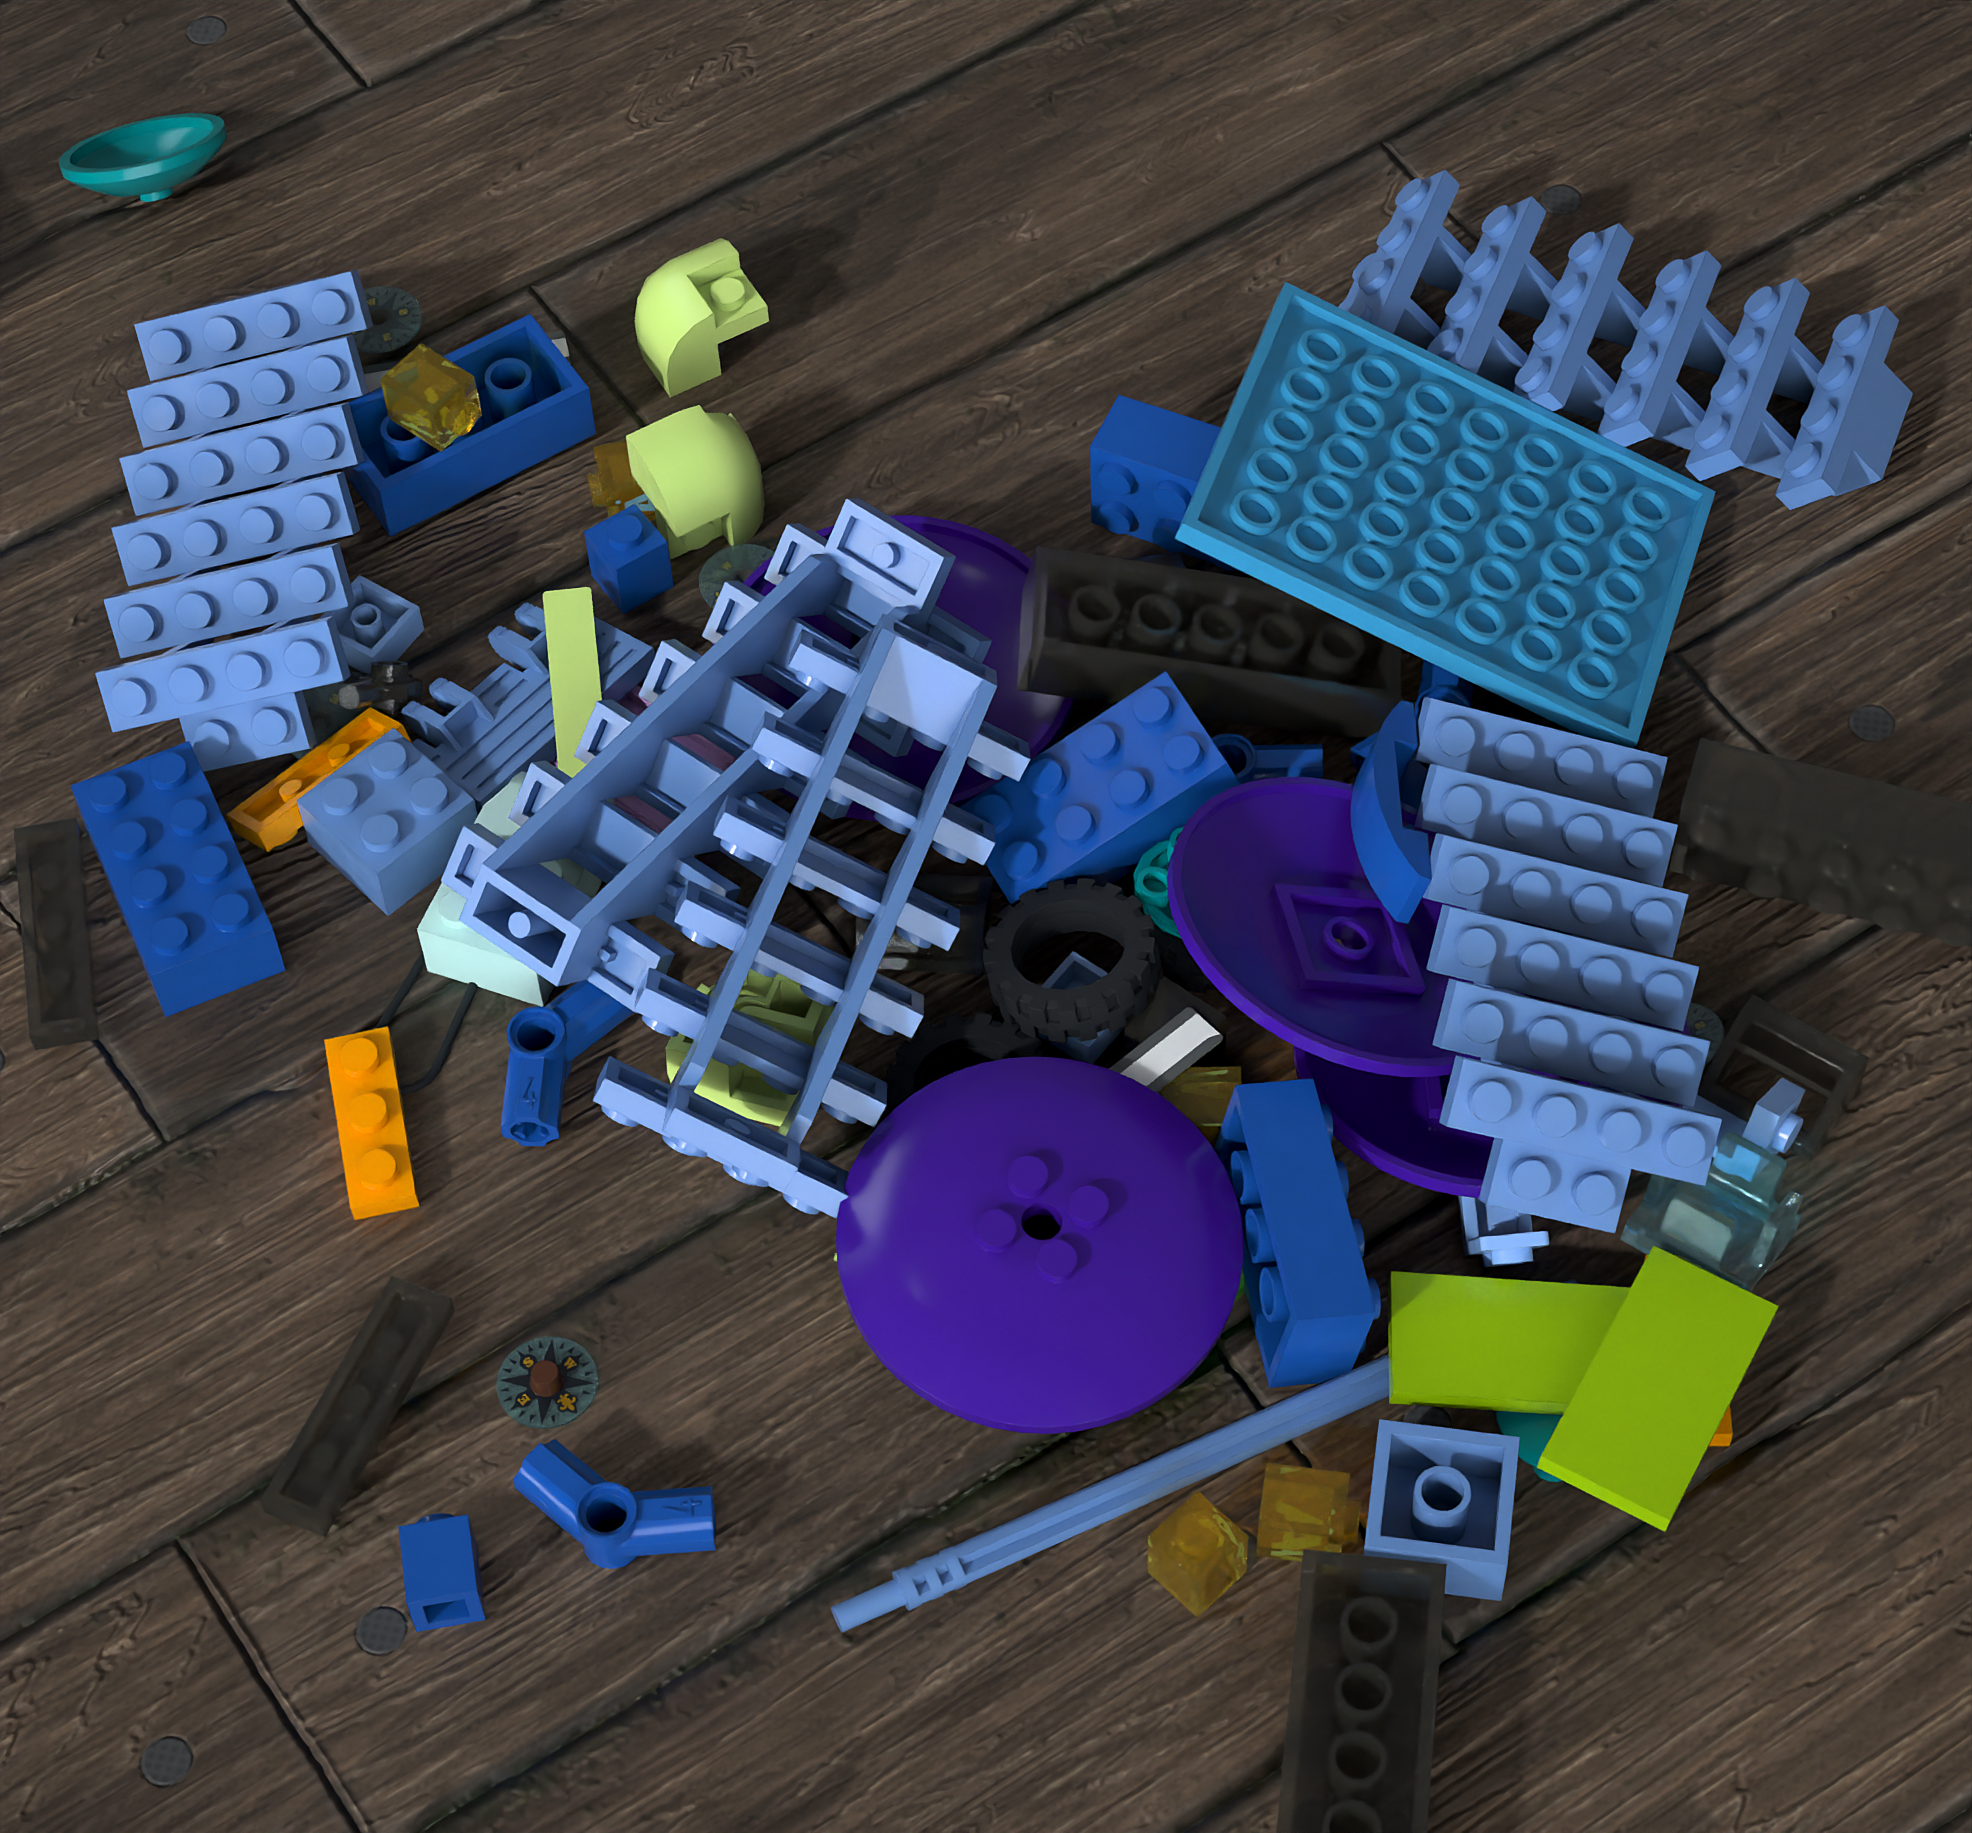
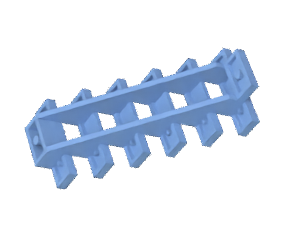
(1851, 398)
(244, 693)
(945, 704)
(1589, 805)
(568, 937)

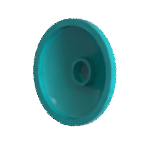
(145, 155)

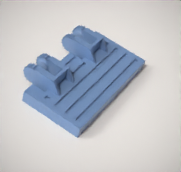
(510, 713)

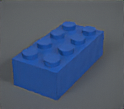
(529, 411)
(1147, 471)
(1103, 794)
(178, 878)
(1298, 1235)

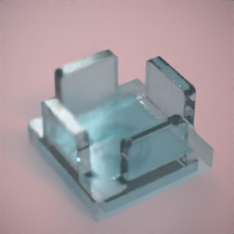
(1726, 1225)

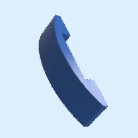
(1390, 855)

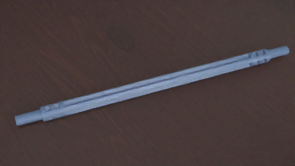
(1119, 1494)

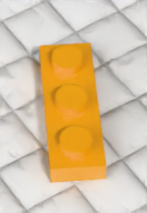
(272, 812)
(371, 1123)

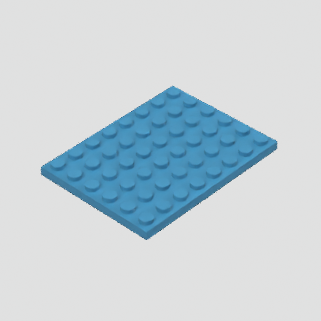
(1450, 518)

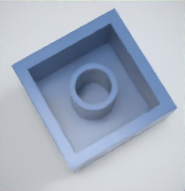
(387, 820)
(1444, 1502)

